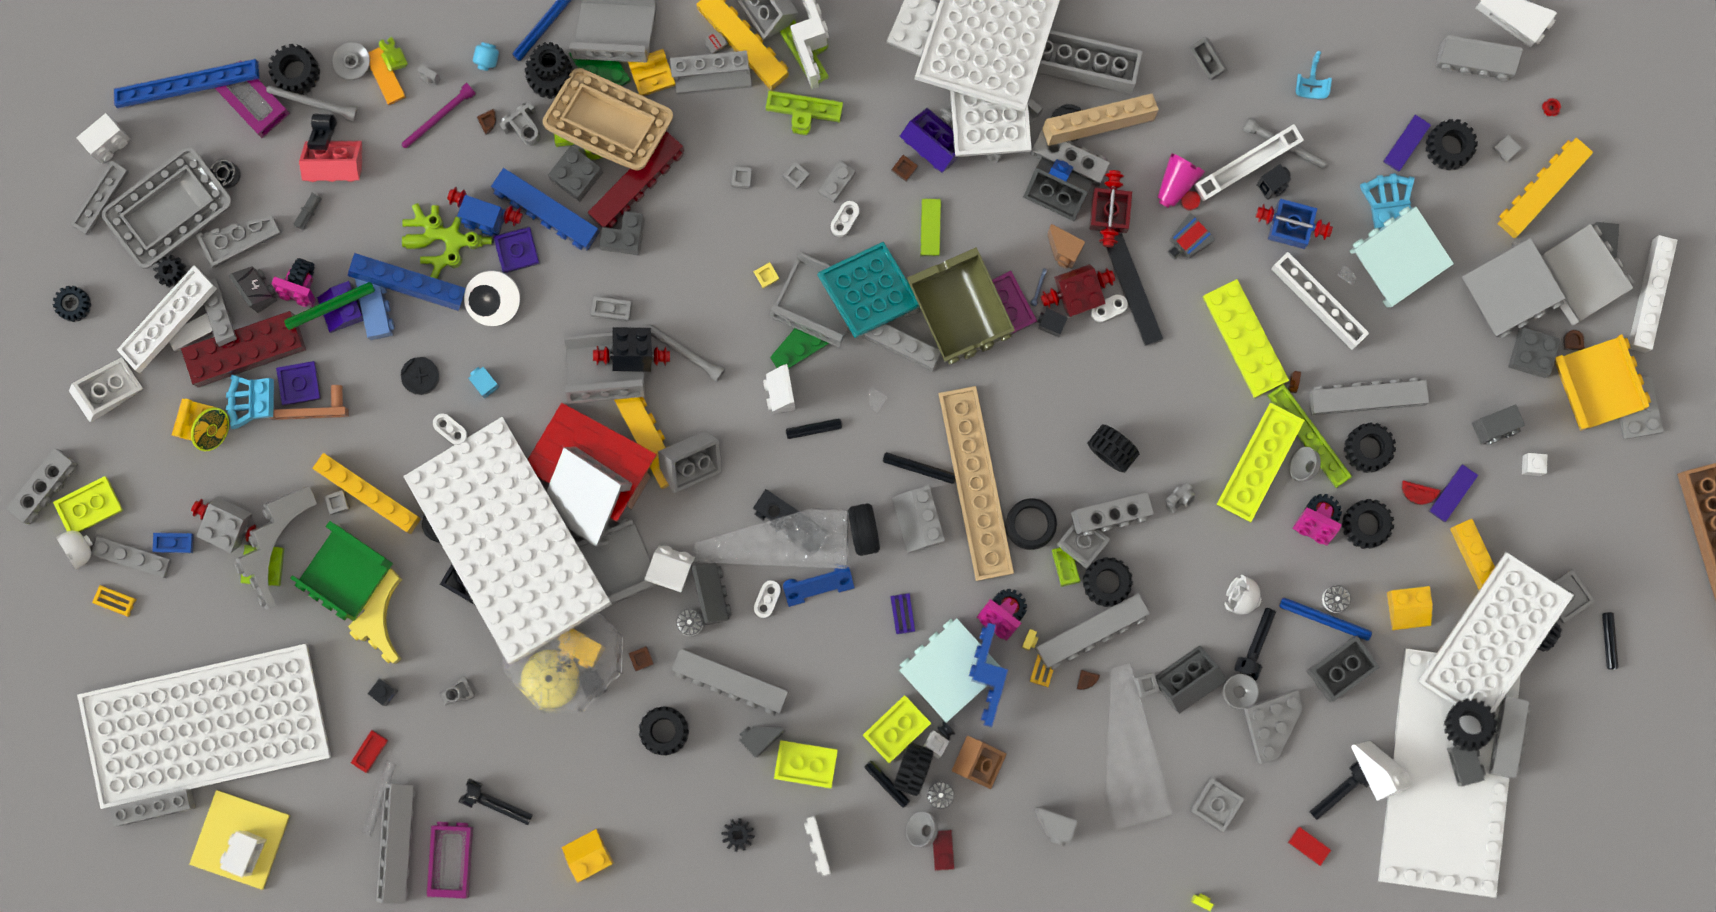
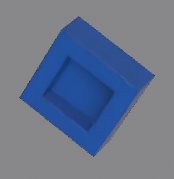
(1061, 170)

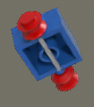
(481, 214)
(1293, 223)

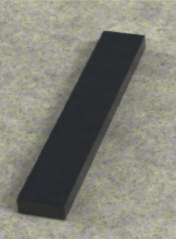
(1134, 292)

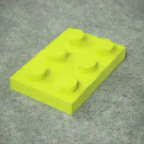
(88, 505)
(896, 729)
(805, 764)

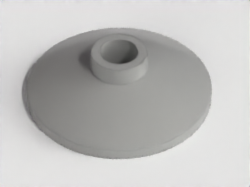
(346, 53)

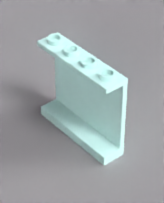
(1402, 255)
(943, 669)

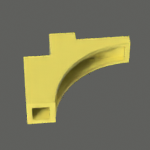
(373, 620)

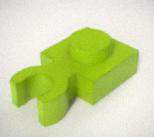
(392, 57)

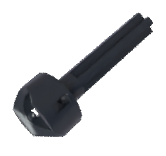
(1249, 664)
(1340, 792)
(474, 795)

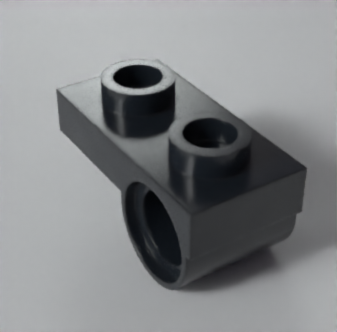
(322, 131)

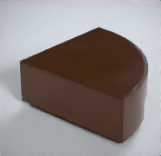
(487, 121)
(1294, 381)
(1087, 680)

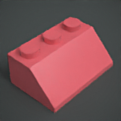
(338, 162)

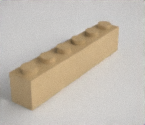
(1100, 119)

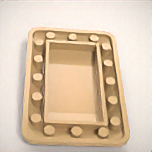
(607, 119)

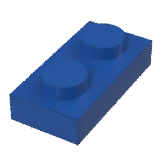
(173, 542)

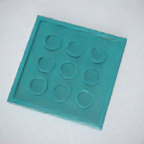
(868, 289)

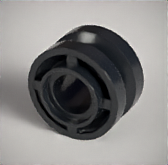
(233, 173)

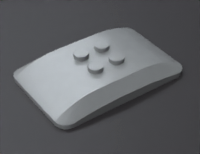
(166, 208)

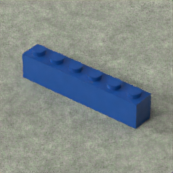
(545, 209)
(406, 281)

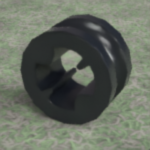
(946, 730)

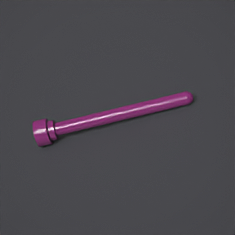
(465, 93)

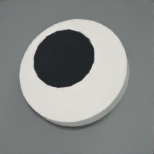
(492, 298)

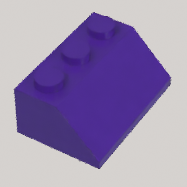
(931, 139)

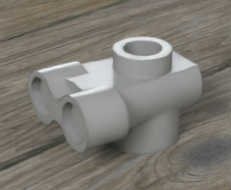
(1181, 495)
(461, 689)

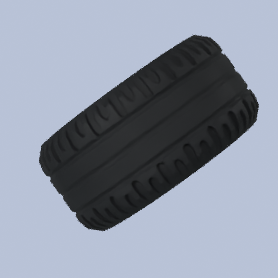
(1045, 509)
(864, 529)

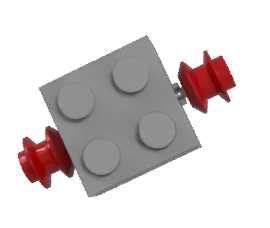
(223, 523)

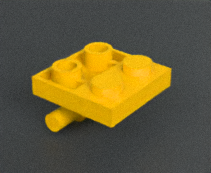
(653, 75)
(186, 416)

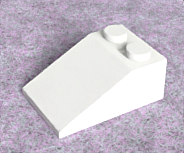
(105, 389)
(780, 390)
(1381, 771)

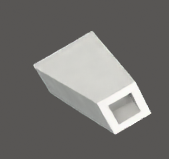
(1519, 18)

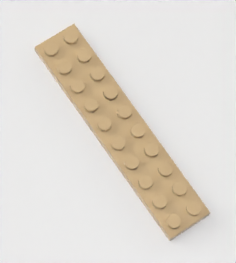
(976, 483)

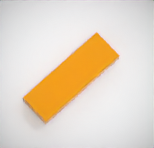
(386, 79)

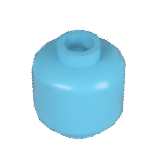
(485, 56)

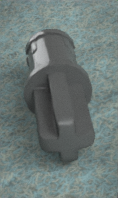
(307, 211)

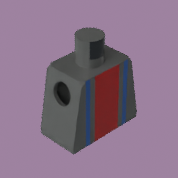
(1190, 238)

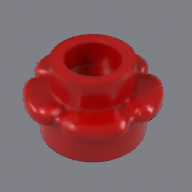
(1556, 107)

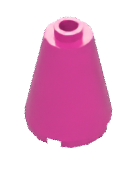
(1178, 180)

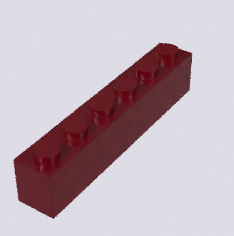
(635, 183)

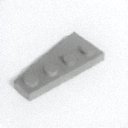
(231, 241)

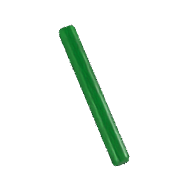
(329, 305)

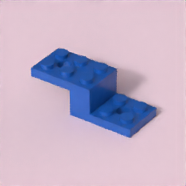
(988, 675)

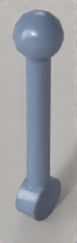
(1034, 302)

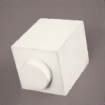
(1534, 464)

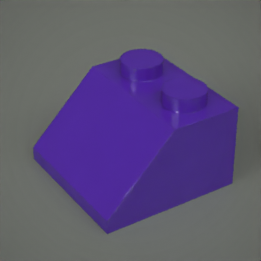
(345, 315)

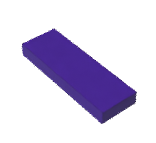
(1407, 143)
(1453, 493)

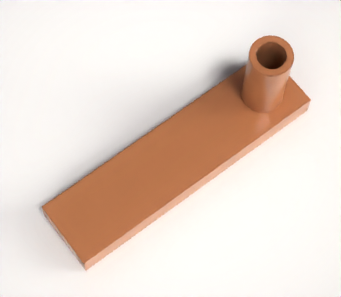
(334, 411)

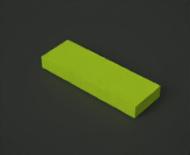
(930, 227)

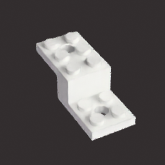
(808, 37)

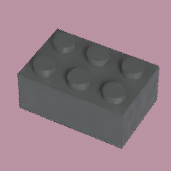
(1343, 669)

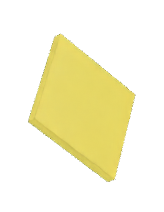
(235, 814)

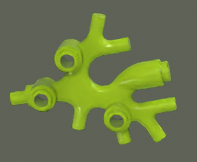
(451, 236)

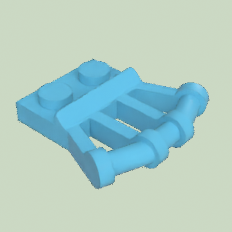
(1385, 210)
(260, 400)

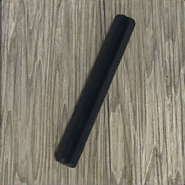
(918, 467)

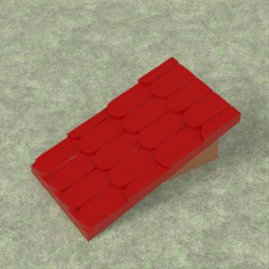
(608, 447)

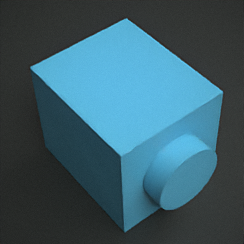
(483, 381)

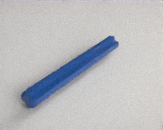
(540, 28)
(1325, 619)

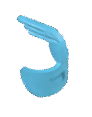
(1317, 93)

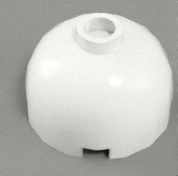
(76, 547)
(1243, 596)

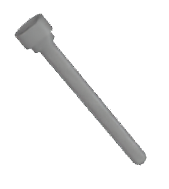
(347, 112)
(1252, 127)
(715, 372)

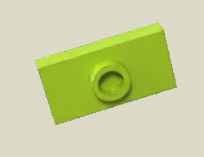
(1065, 567)

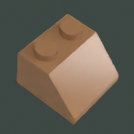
(1064, 246)
(979, 762)

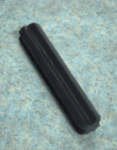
(813, 428)
(1610, 640)
(887, 784)

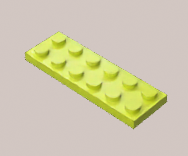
(1245, 338)
(1260, 462)

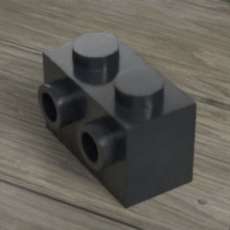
(1274, 181)

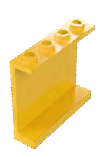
(1602, 383)

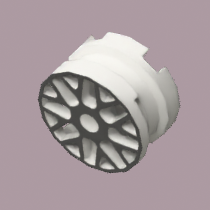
(1336, 599)
(689, 622)
(940, 795)

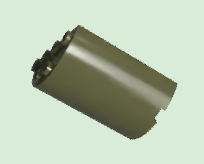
(961, 306)

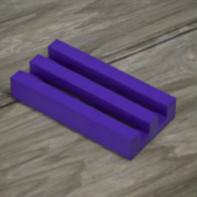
(900, 597)

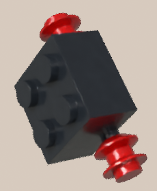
(631, 350)

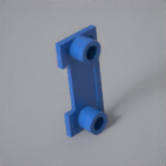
(798, 590)

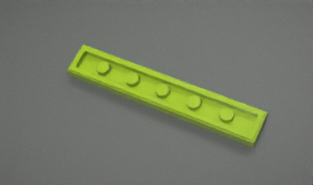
(1312, 438)

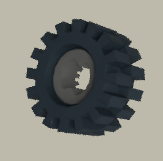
(78, 310)

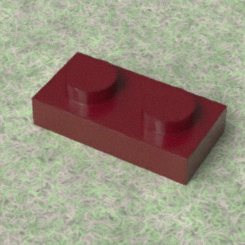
(943, 850)

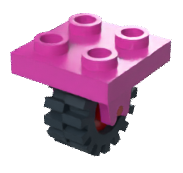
(297, 283)
(1320, 519)
(1004, 612)

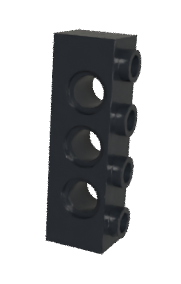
(768, 501)

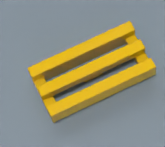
(129, 606)
(1039, 681)

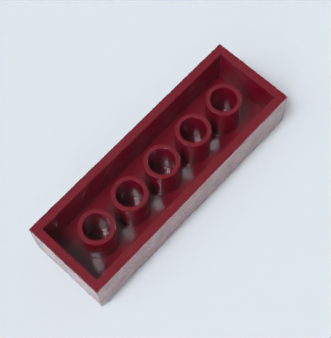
(254, 347)

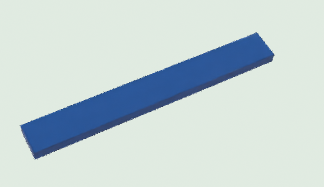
(186, 83)

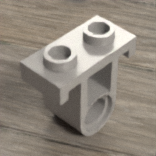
(522, 124)

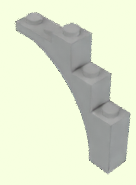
(256, 562)

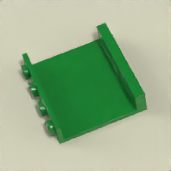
(343, 573)

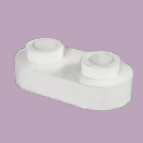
(844, 219)
(1110, 308)
(450, 429)
(767, 599)

